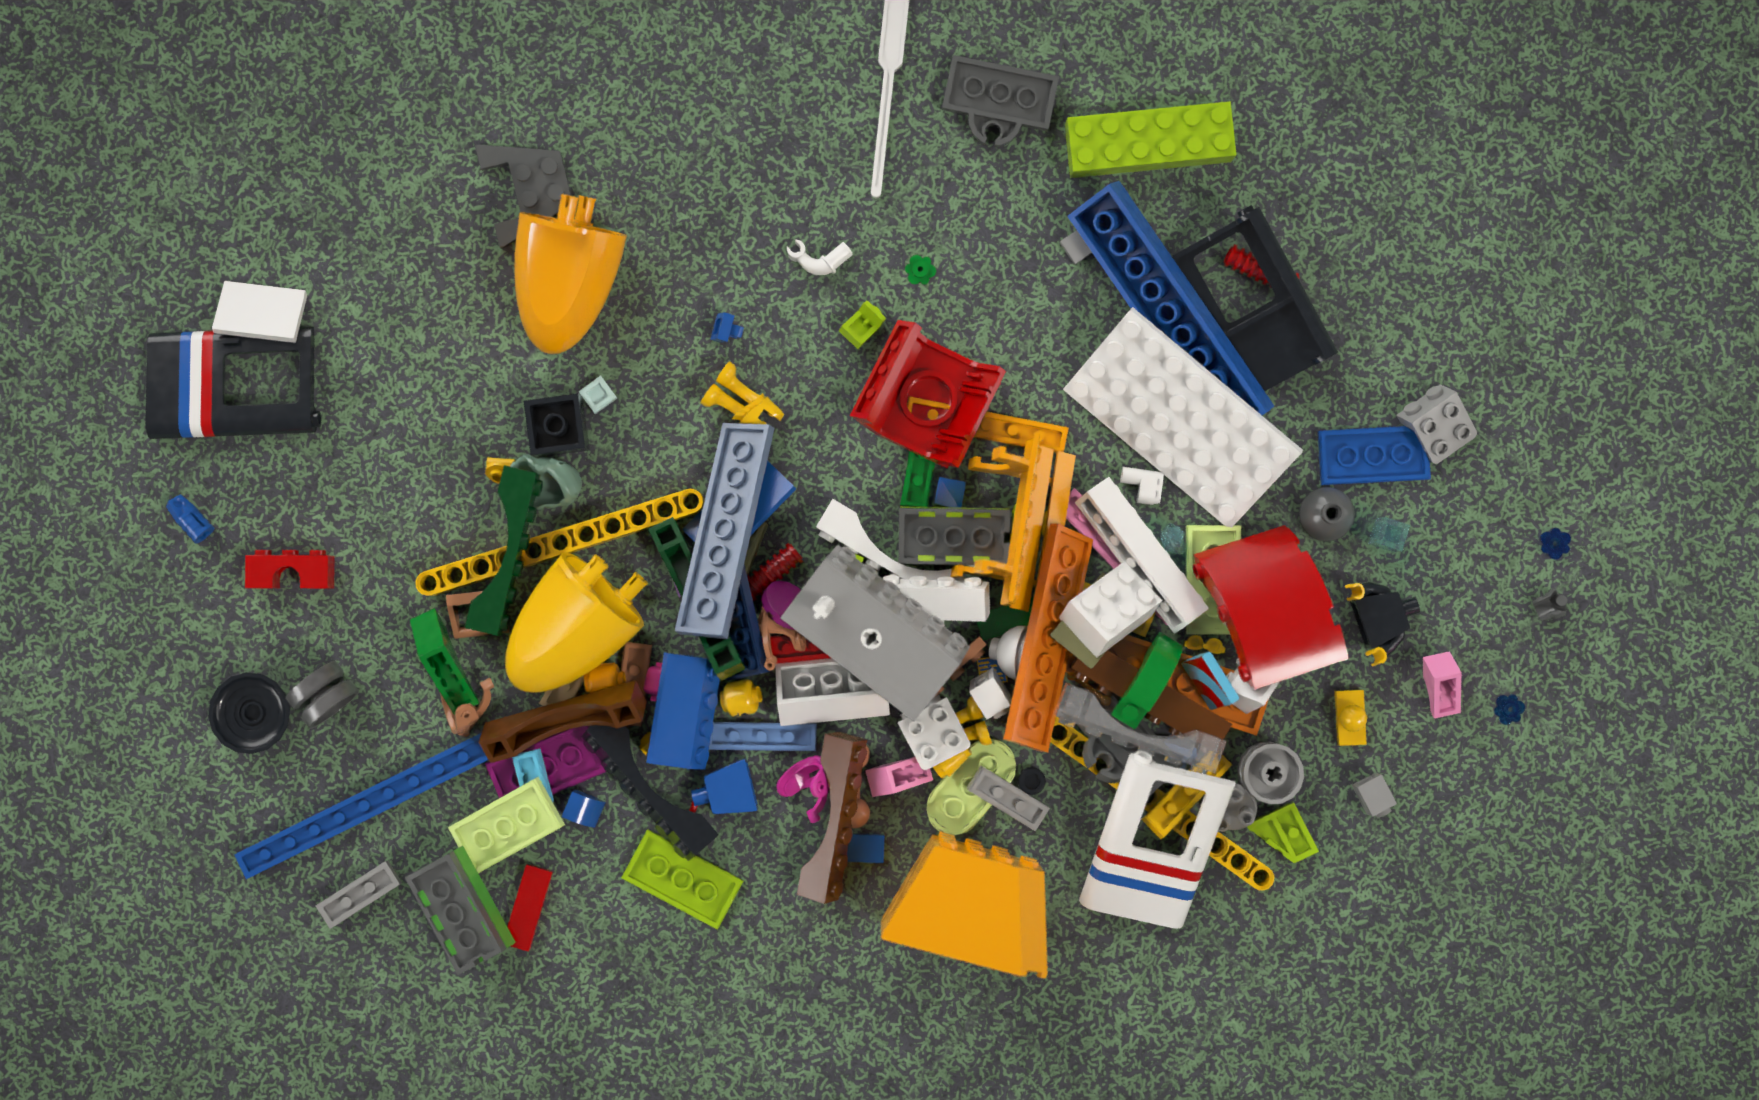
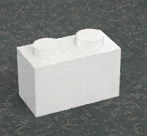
(990, 694)

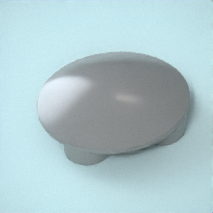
(1239, 811)

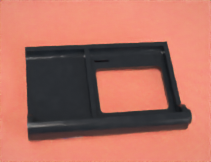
(1283, 333)

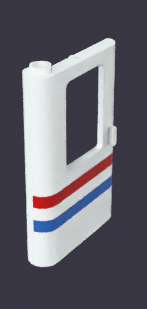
(1144, 881)

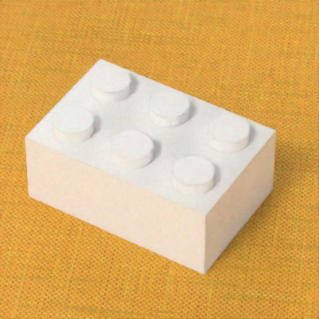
(1110, 609)

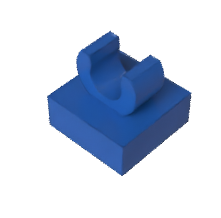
(724, 328)

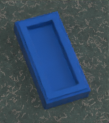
(866, 848)

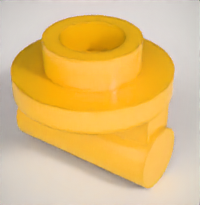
(495, 467)

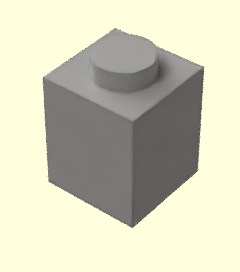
(1374, 795)

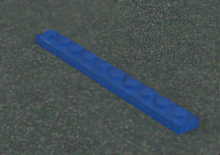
(361, 807)

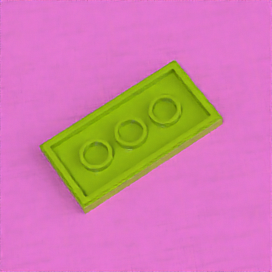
(688, 885)

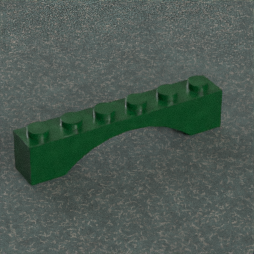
(518, 494)
(677, 559)

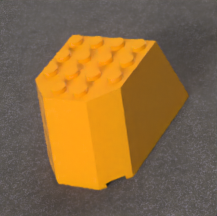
(972, 906)

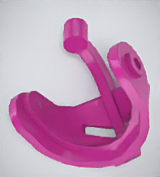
(798, 778)

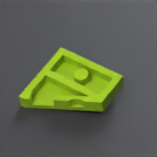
(1285, 832)

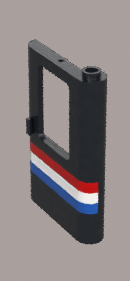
(189, 384)

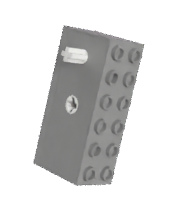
(876, 632)

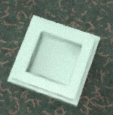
(598, 394)

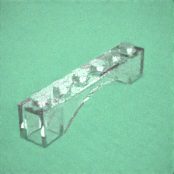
(1194, 747)

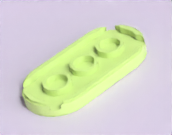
(955, 805)

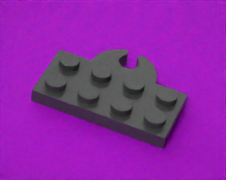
(999, 98)
(1115, 754)

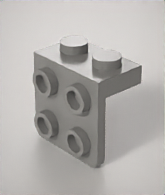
(1439, 422)

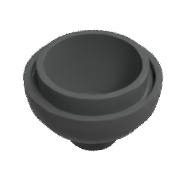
(1314, 517)

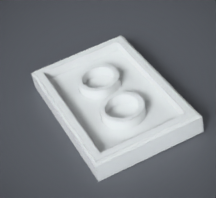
(259, 311)

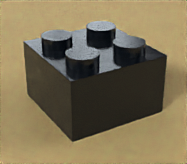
(556, 425)

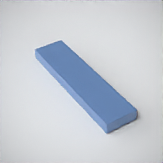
(763, 736)

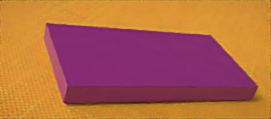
(564, 759)

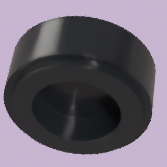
(1031, 780)

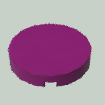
(778, 598)

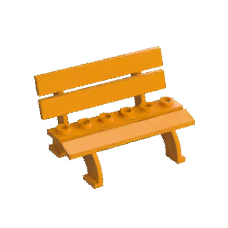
(1029, 512)

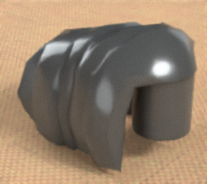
(1550, 605)

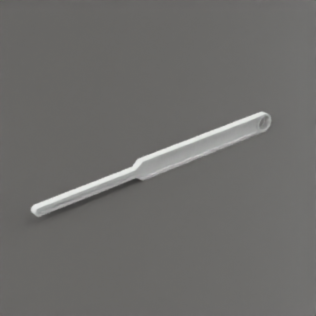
(890, 60)

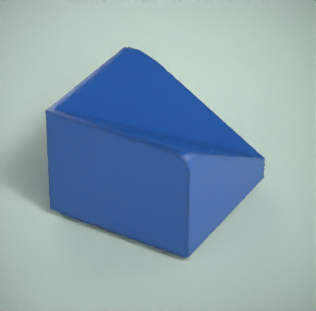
(949, 492)

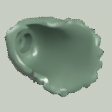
(559, 478)

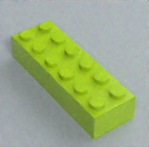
(1150, 139)

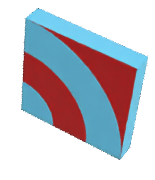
(1210, 680)

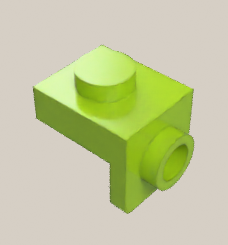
(862, 324)

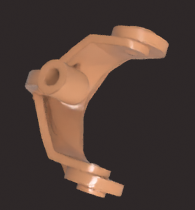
(768, 626)
(467, 714)

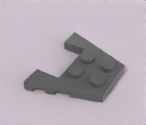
(537, 180)

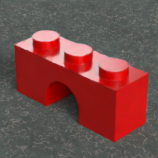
(265, 569)

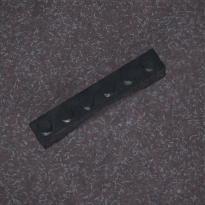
(685, 829)

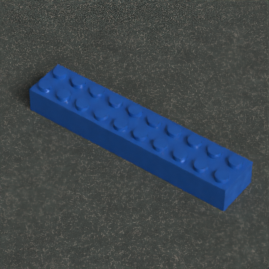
(1159, 289)

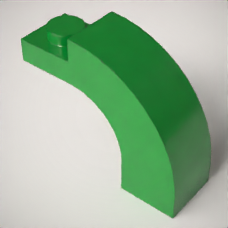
(1149, 681)

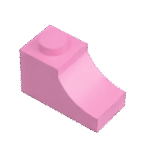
(1443, 684)
(897, 777)

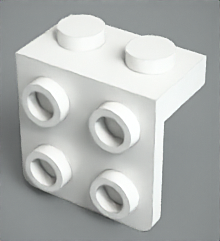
(935, 733)

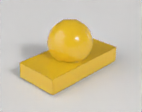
(1350, 717)

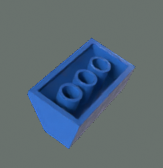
(683, 712)

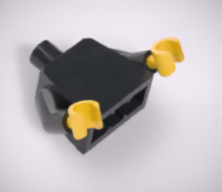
(1380, 617)

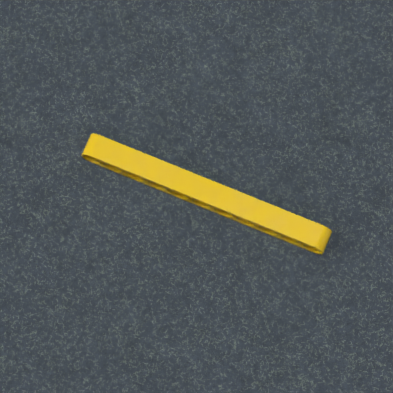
(547, 542)
(1222, 855)

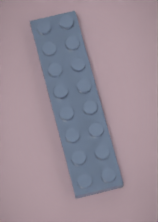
(724, 530)

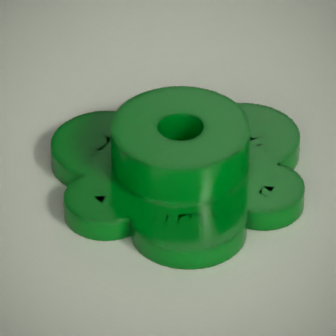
(912, 269)

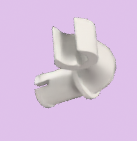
(824, 265)

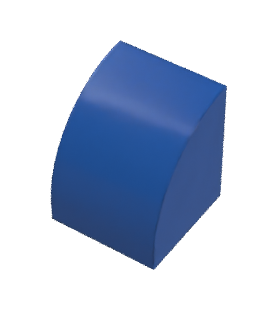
(583, 809)

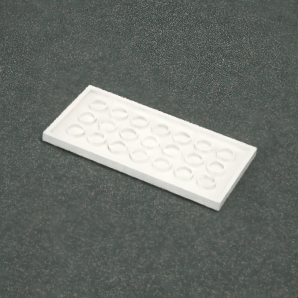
(1182, 419)

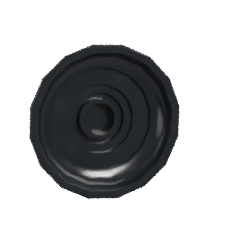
(249, 713)

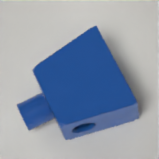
(728, 790)

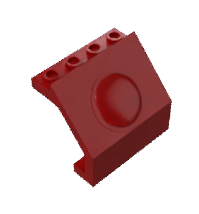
(925, 370)

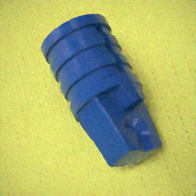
(189, 519)

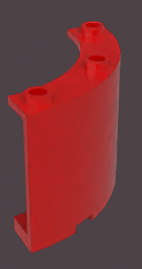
(1272, 606)

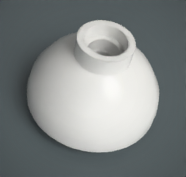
(1009, 650)

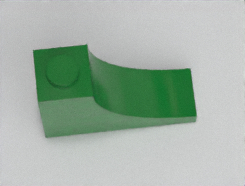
(441, 661)

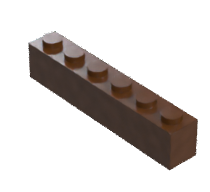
(1171, 707)

